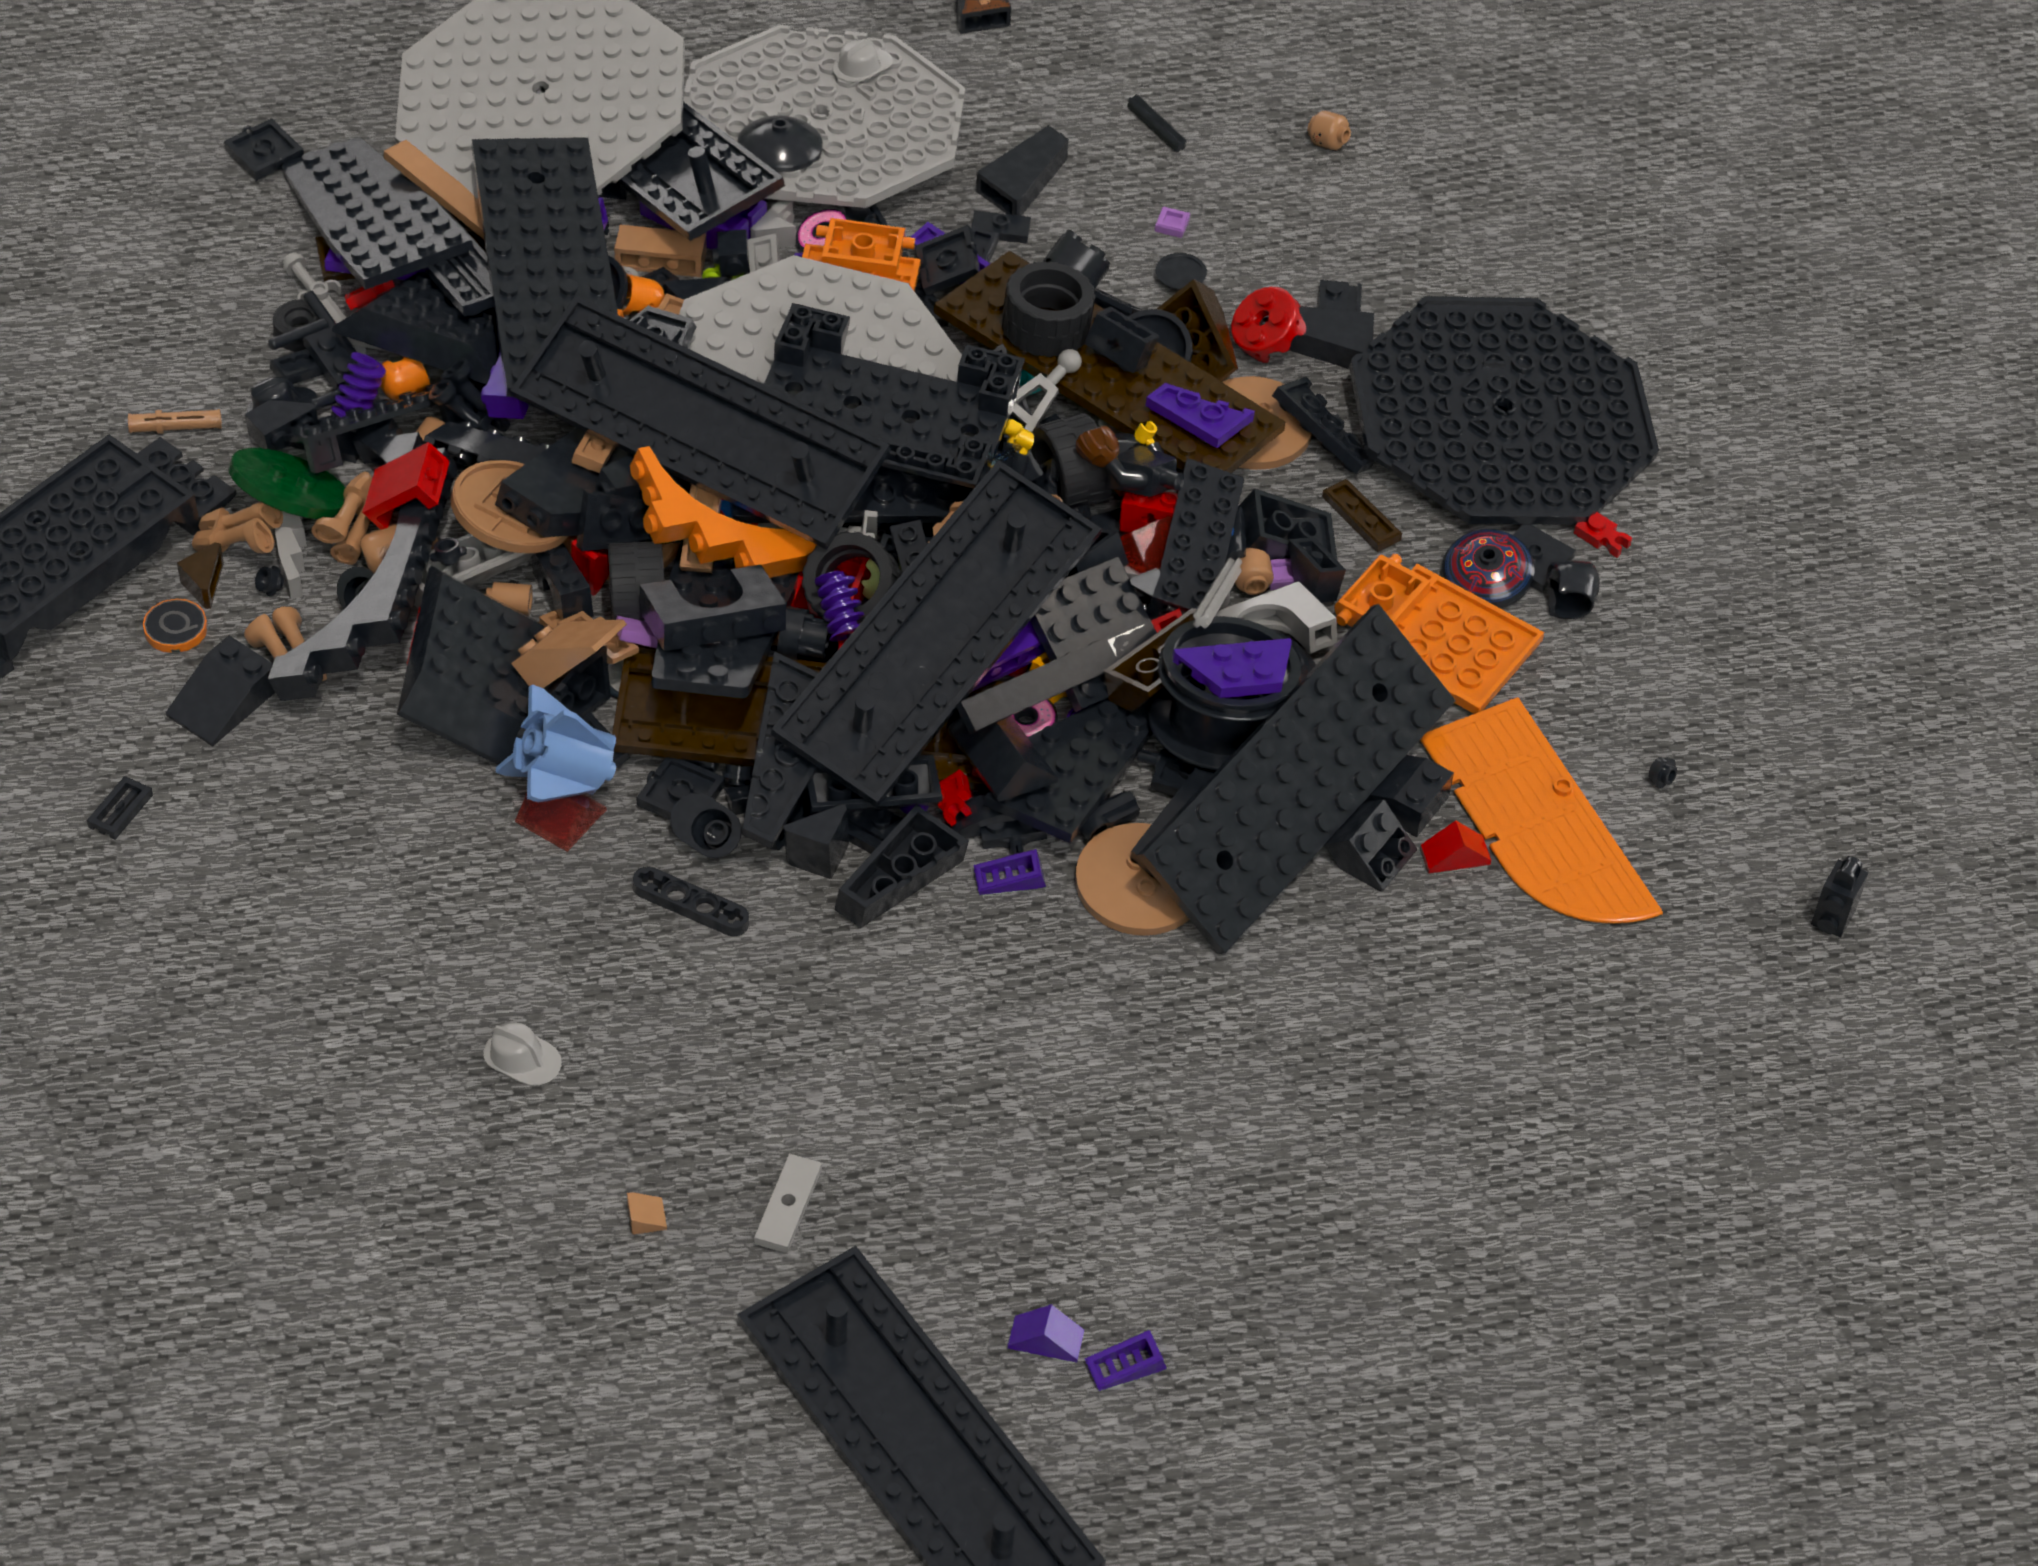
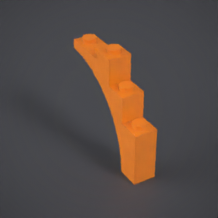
(711, 535)

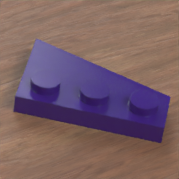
(1204, 419)

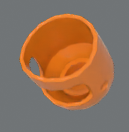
(642, 293)
(403, 377)

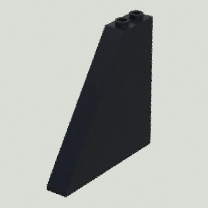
(550, 488)

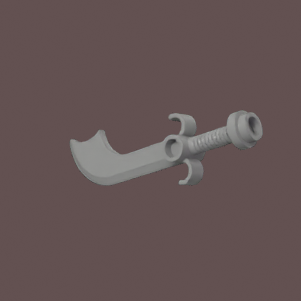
(295, 265)

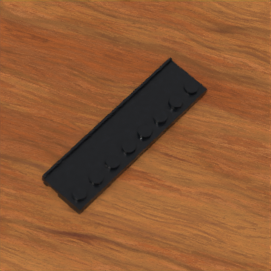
(464, 279)

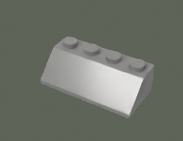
(477, 565)

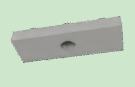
(793, 1188)

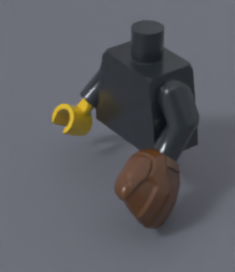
(1136, 471)

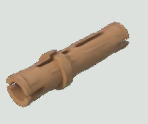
(174, 421)

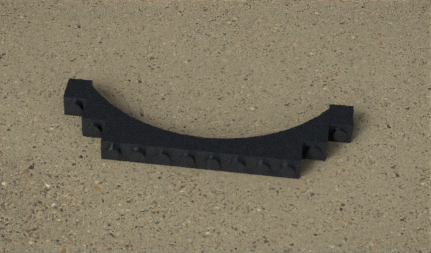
(385, 602)

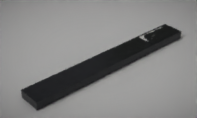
(1051, 678)

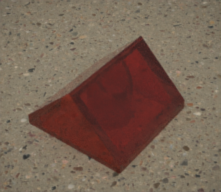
(1146, 545)
(560, 820)

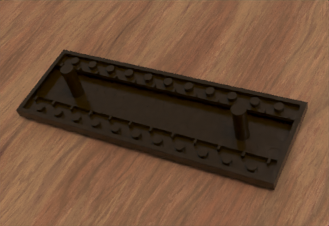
(1105, 388)
(721, 726)

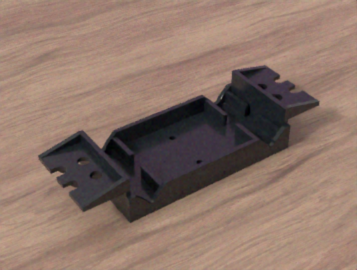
(101, 505)

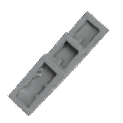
(290, 540)

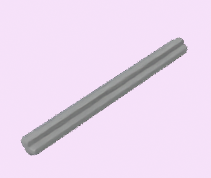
(1217, 593)

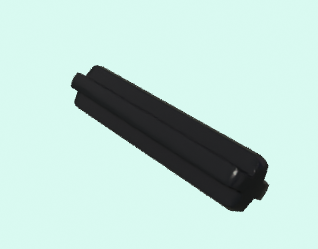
(1156, 123)

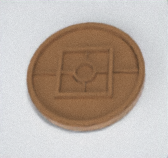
(1290, 442)
(475, 509)
(1119, 890)

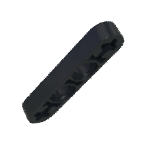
(693, 898)

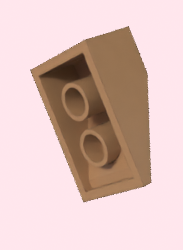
(562, 649)

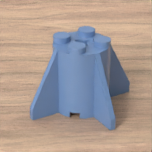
(559, 751)

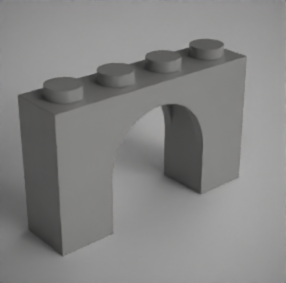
(1291, 611)

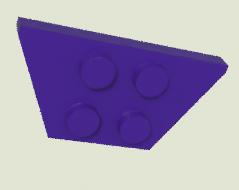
(1238, 667)

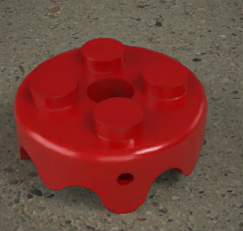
(1277, 332)

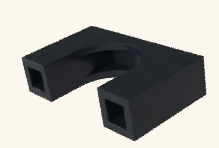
(680, 624)

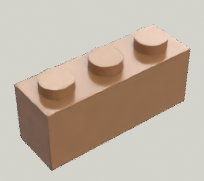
(654, 248)

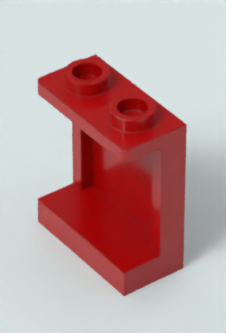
(410, 476)

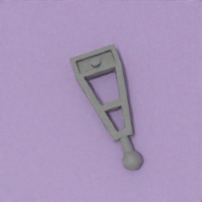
(1068, 362)

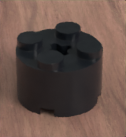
(1087, 260)

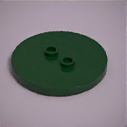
(286, 483)

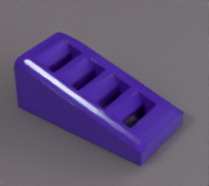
(1018, 862)
(1121, 1350)

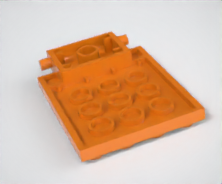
(866, 249)
(1456, 633)

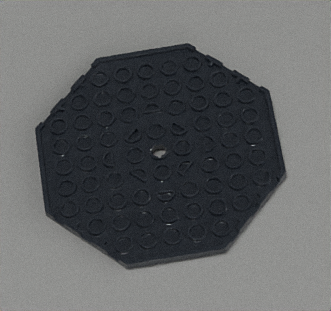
(1571, 423)

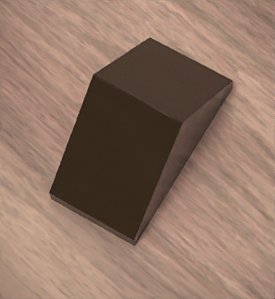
(201, 573)

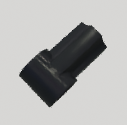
(1111, 813)

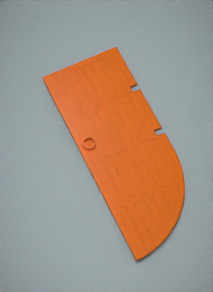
(1539, 815)

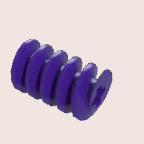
(362, 385)
(838, 604)

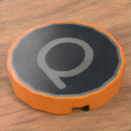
(175, 625)

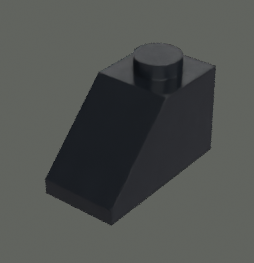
(1316, 568)

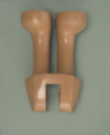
(246, 525)
(335, 530)
(286, 622)

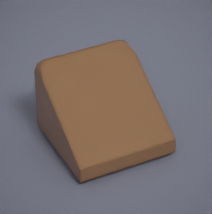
(645, 1213)

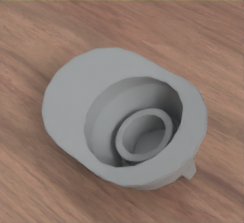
(860, 61)
(522, 1055)

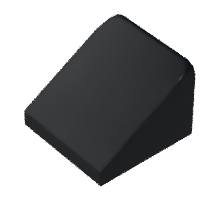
(737, 798)

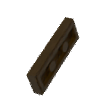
(1362, 515)

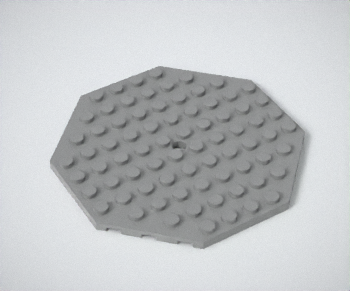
(604, 71)
(876, 131)
(886, 325)

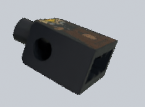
(982, 15)

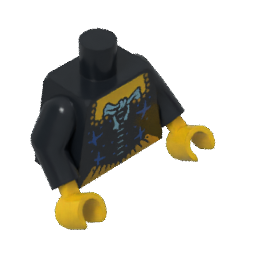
(1017, 451)

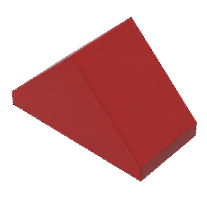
(593, 566)
(1455, 849)

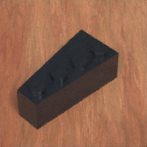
(902, 864)

